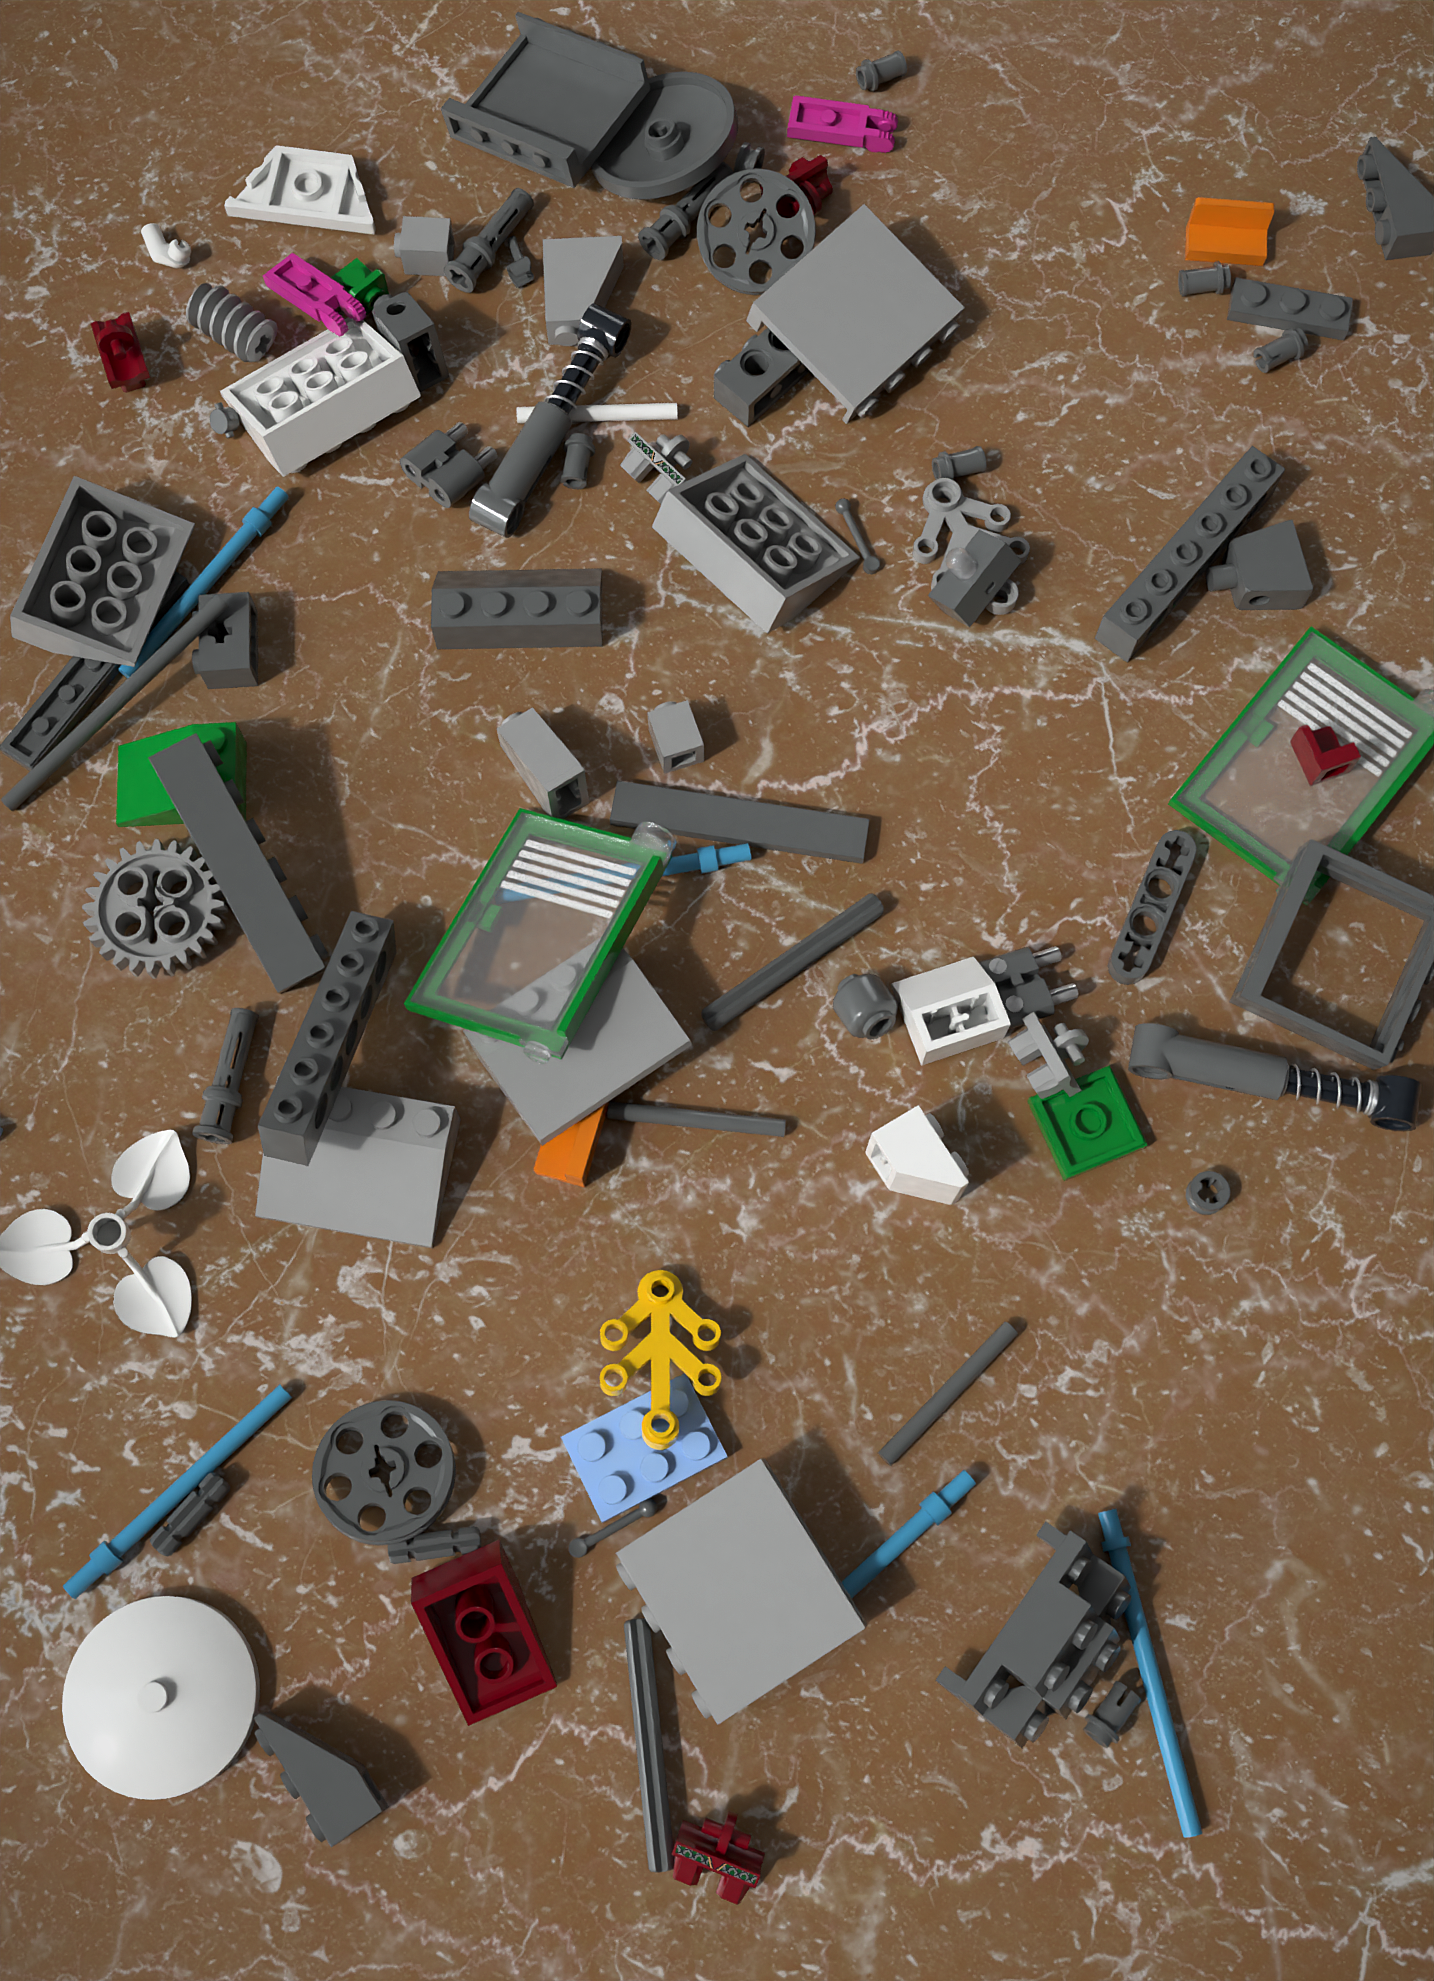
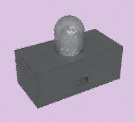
(973, 577)

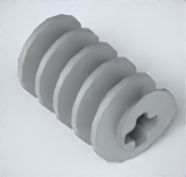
(231, 322)

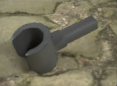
(519, 270)

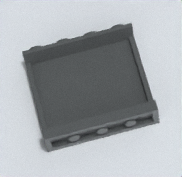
(550, 101)

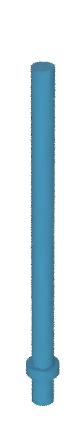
(1176, 1772)

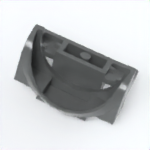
(1048, 1644)

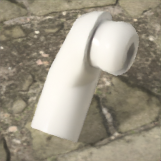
(165, 253)

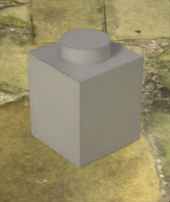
(425, 245)
(675, 736)

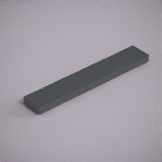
(69, 698)
(741, 821)

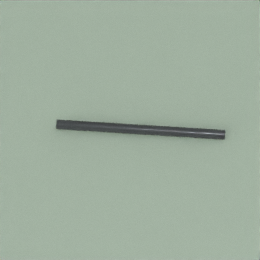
(114, 703)

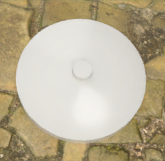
(161, 1697)

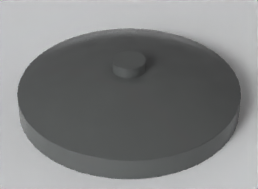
(670, 138)

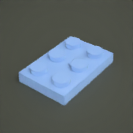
(623, 1469)

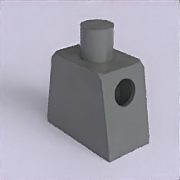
(404, 323)
(1264, 570)

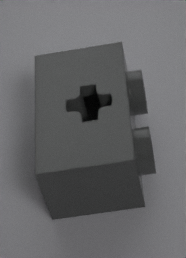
(229, 644)

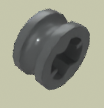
(749, 158)
(1220, 1199)

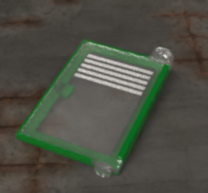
(1253, 787)
(541, 931)

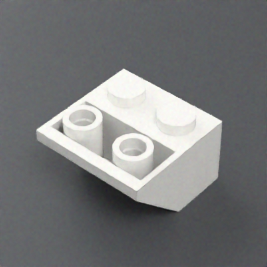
(951, 1010)
(916, 1160)

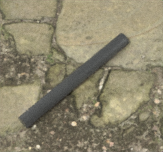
(696, 1119)
(947, 1393)

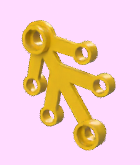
(660, 1348)

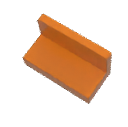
(1228, 231)
(572, 1152)

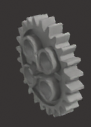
(116, 910)

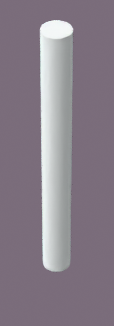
(613, 412)

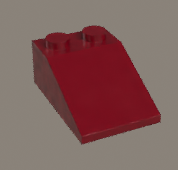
(482, 1632)

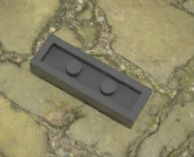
(1289, 308)

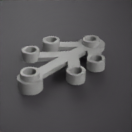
(963, 533)

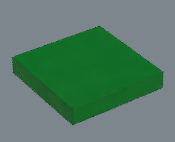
(1089, 1126)

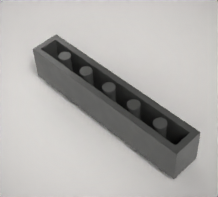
(238, 863)

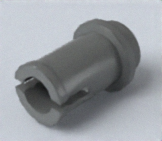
(873, 73)
(1204, 279)
(1290, 345)
(578, 453)
(959, 463)
(1110, 1717)

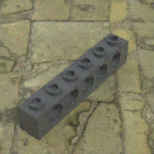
(753, 395)
(1189, 553)
(328, 1039)

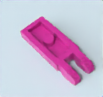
(841, 123)
(314, 293)

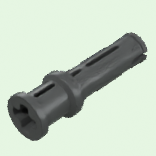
(677, 219)
(480, 251)
(227, 1099)

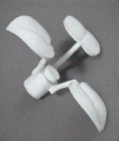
(156, 1296)

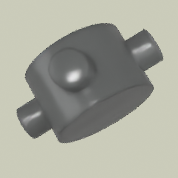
(224, 420)

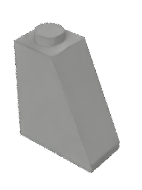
(574, 278)
(544, 763)

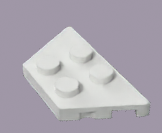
(306, 191)

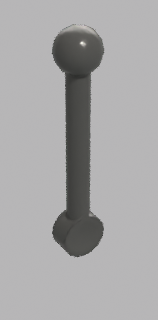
(871, 563)
(579, 1547)

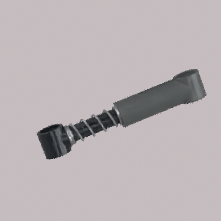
(502, 501)
(1164, 1054)

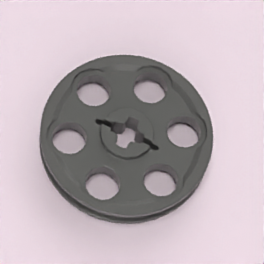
(746, 215)
(405, 1479)

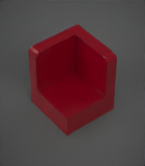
(1322, 754)

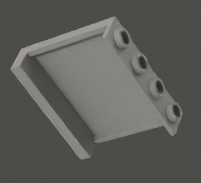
(858, 311)
(739, 1591)

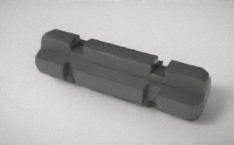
(190, 1514)
(436, 1545)

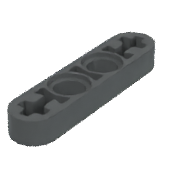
(1155, 908)

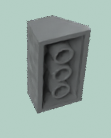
(517, 609)

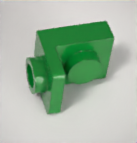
(362, 283)

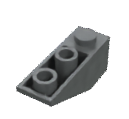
(1398, 204)
(329, 1782)

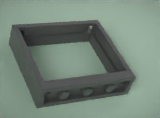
(1417, 971)

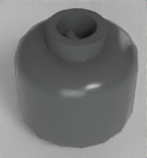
(865, 1006)

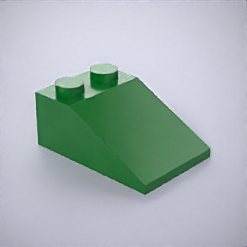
(141, 793)

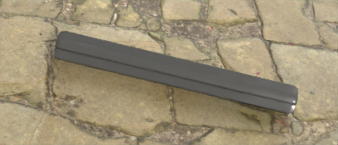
(792, 962)
(649, 1745)

